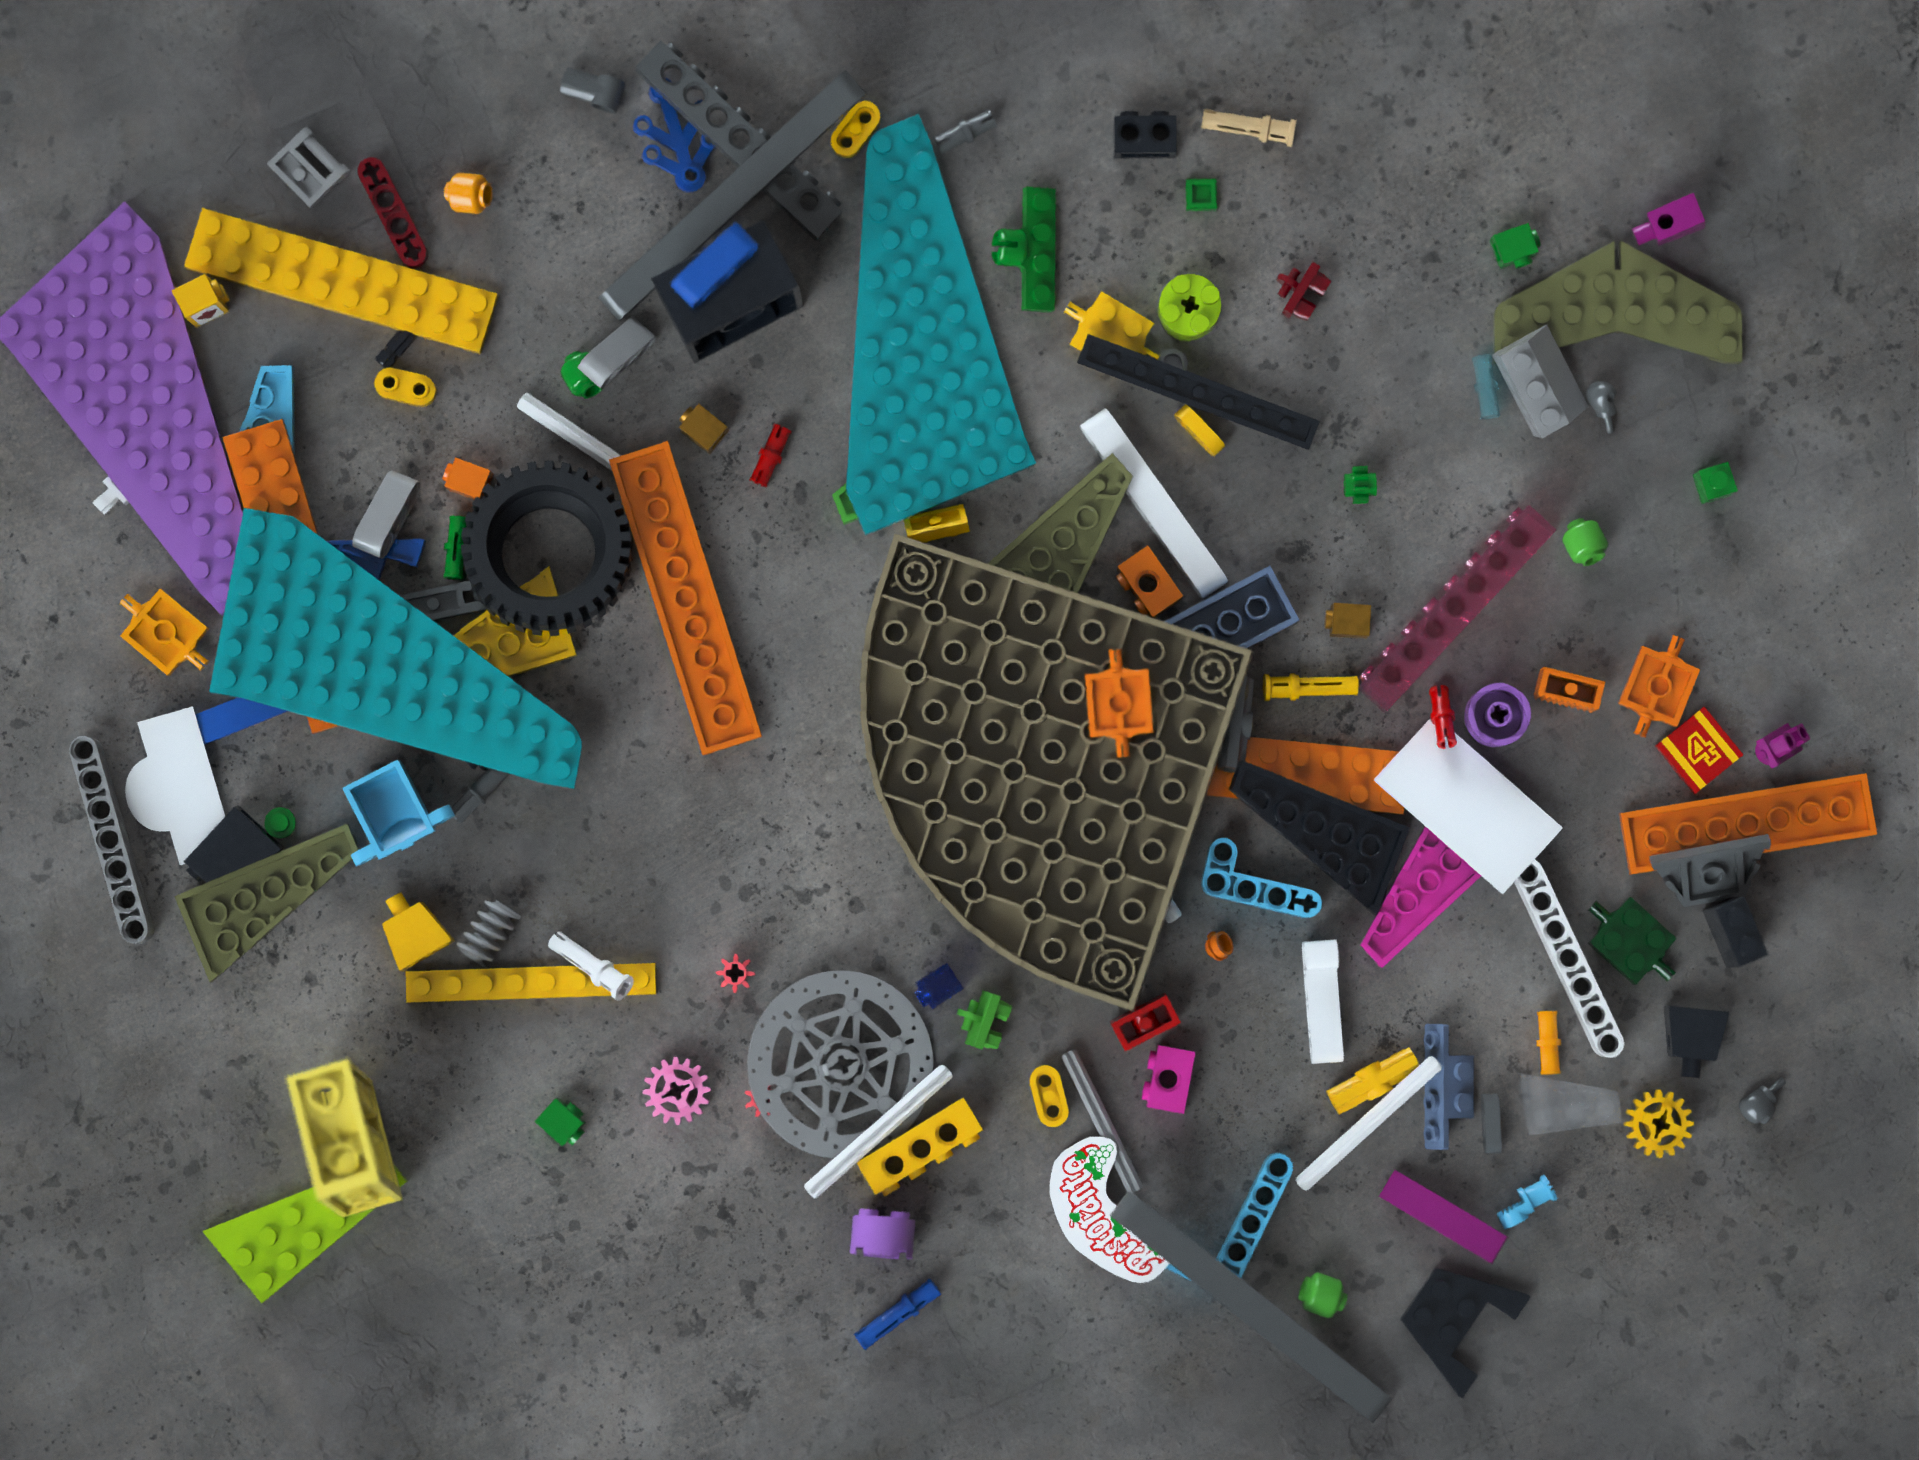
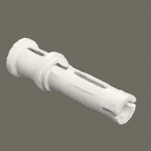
(601, 972)

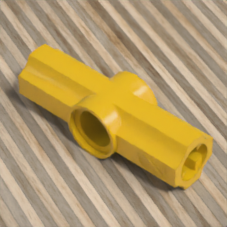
(1372, 1080)

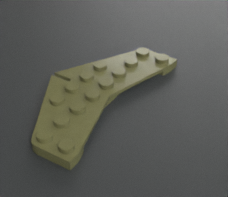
(1635, 300)

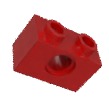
(1145, 1022)

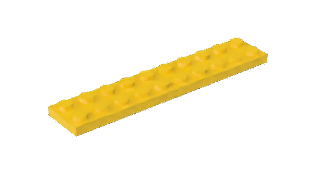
(341, 280)

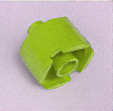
(1181, 291)

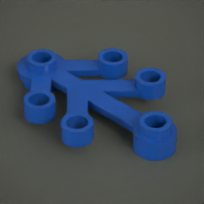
(677, 142)

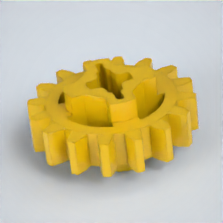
(1654, 1137)

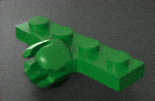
(1032, 249)

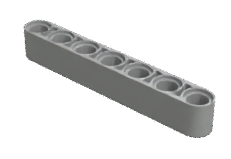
(122, 851)

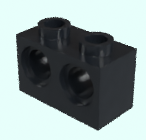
(1145, 144)

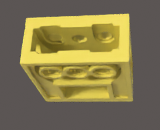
(344, 1138)

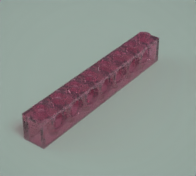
(1536, 533)

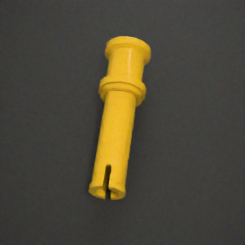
(1294, 687)

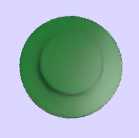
(280, 822)

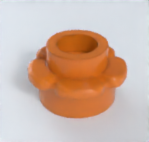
(1219, 945)

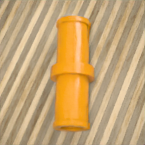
(1548, 1042)

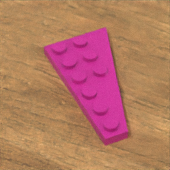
(1422, 891)

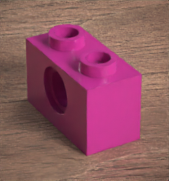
(1175, 1097)

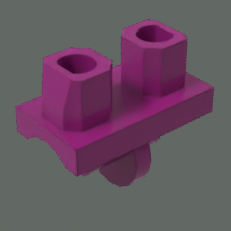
(1781, 744)

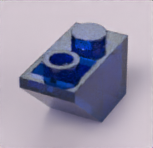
(937, 987)

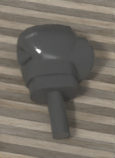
(1601, 398)
(1760, 1103)

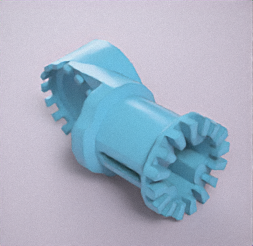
(1530, 1198)

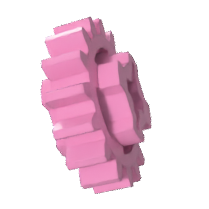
(683, 1104)

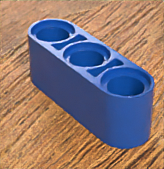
(714, 265)

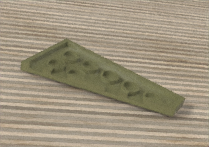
(247, 904)

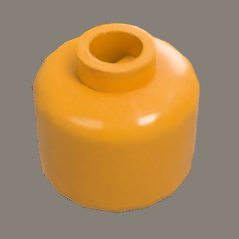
(468, 193)

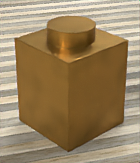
(703, 428)
(1348, 620)

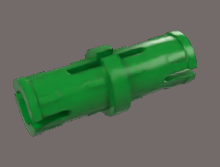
(453, 568)

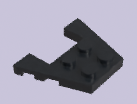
(1445, 1313)

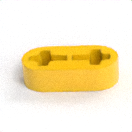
(1199, 430)

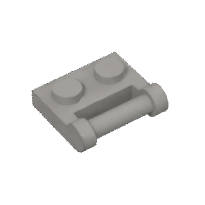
(301, 174)

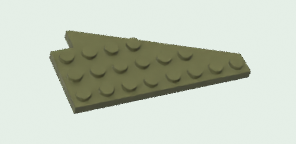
(1069, 534)

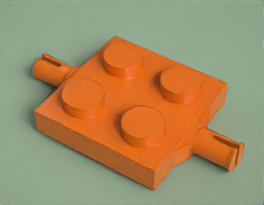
(1659, 686)
(1119, 703)

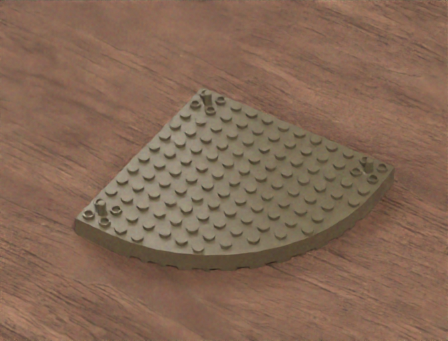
(994, 770)

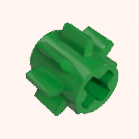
(1360, 484)

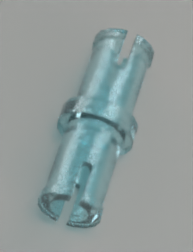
(1486, 386)

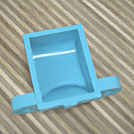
(391, 812)

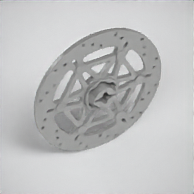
(828, 1122)

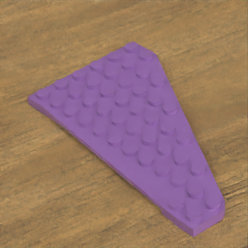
(127, 381)

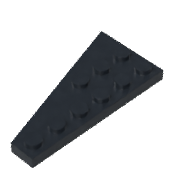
(1338, 837)

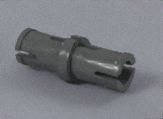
(965, 131)

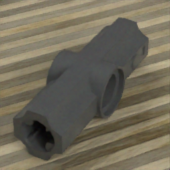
(1239, 730)

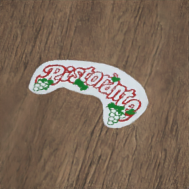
(1084, 1212)

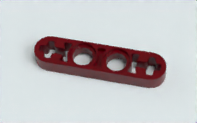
(395, 211)

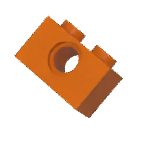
(1146, 564)

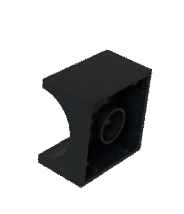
(744, 303)

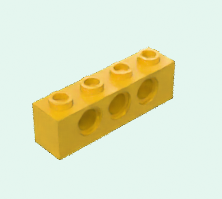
(874, 1166)

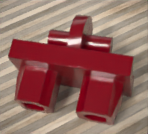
(1311, 280)

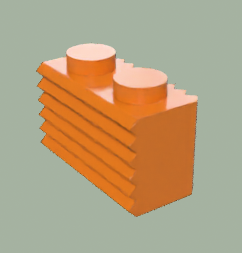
(1569, 689)

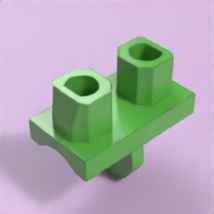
(980, 1018)

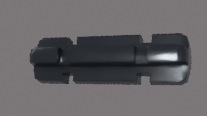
(396, 347)

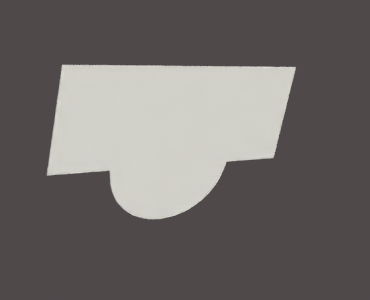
(175, 782)

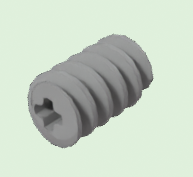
(488, 931)

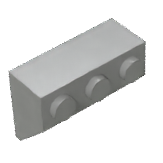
(1541, 382)

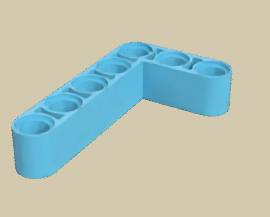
(1252, 1207)

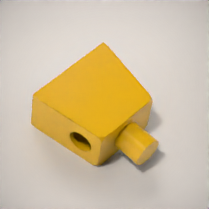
(413, 932)

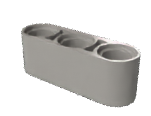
(616, 352)
(386, 514)

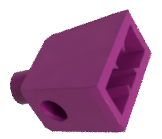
(1682, 213)

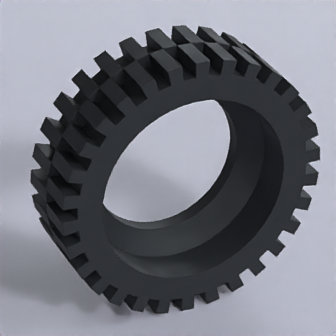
(533, 491)

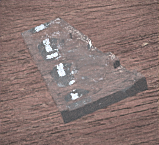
(1564, 1105)

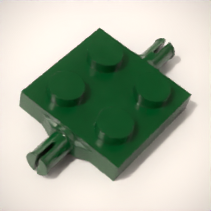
(1632, 940)

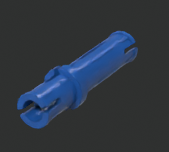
(893, 1317)

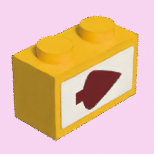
(201, 300)

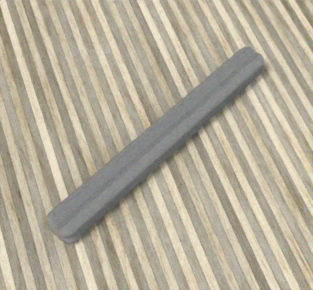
(1101, 1118)

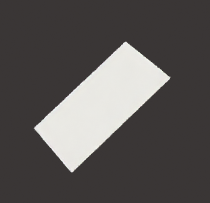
(1469, 806)

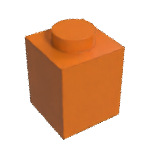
(466, 478)

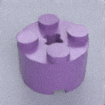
(1488, 730)
(882, 1235)

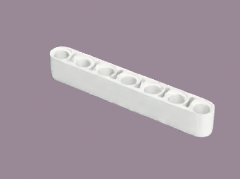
(1156, 506)
(1580, 967)

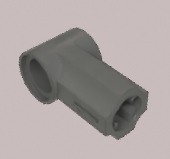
(601, 91)

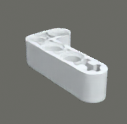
(1322, 1000)

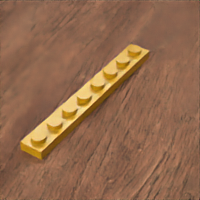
(519, 983)

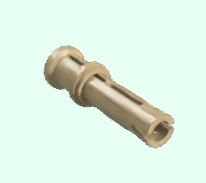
(1263, 128)

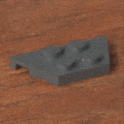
(1711, 870)

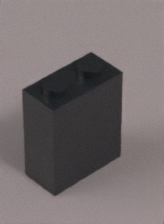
(1735, 932)

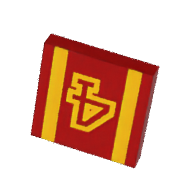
(1699, 750)

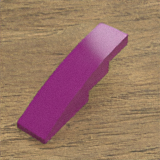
(1443, 1216)

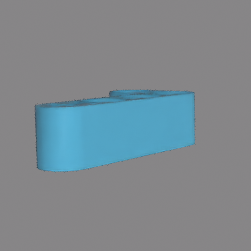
(1261, 886)

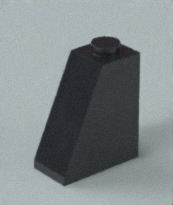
(231, 846)

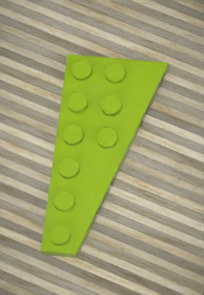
(281, 1239)

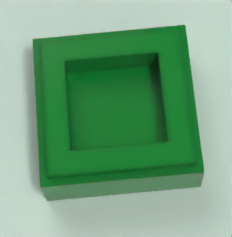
(1201, 194)

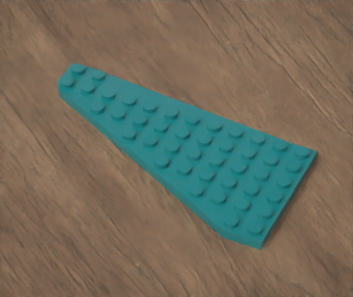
(926, 372)
(345, 649)

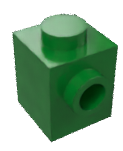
(1515, 246)
(562, 1122)

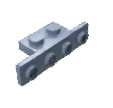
(1449, 1091)

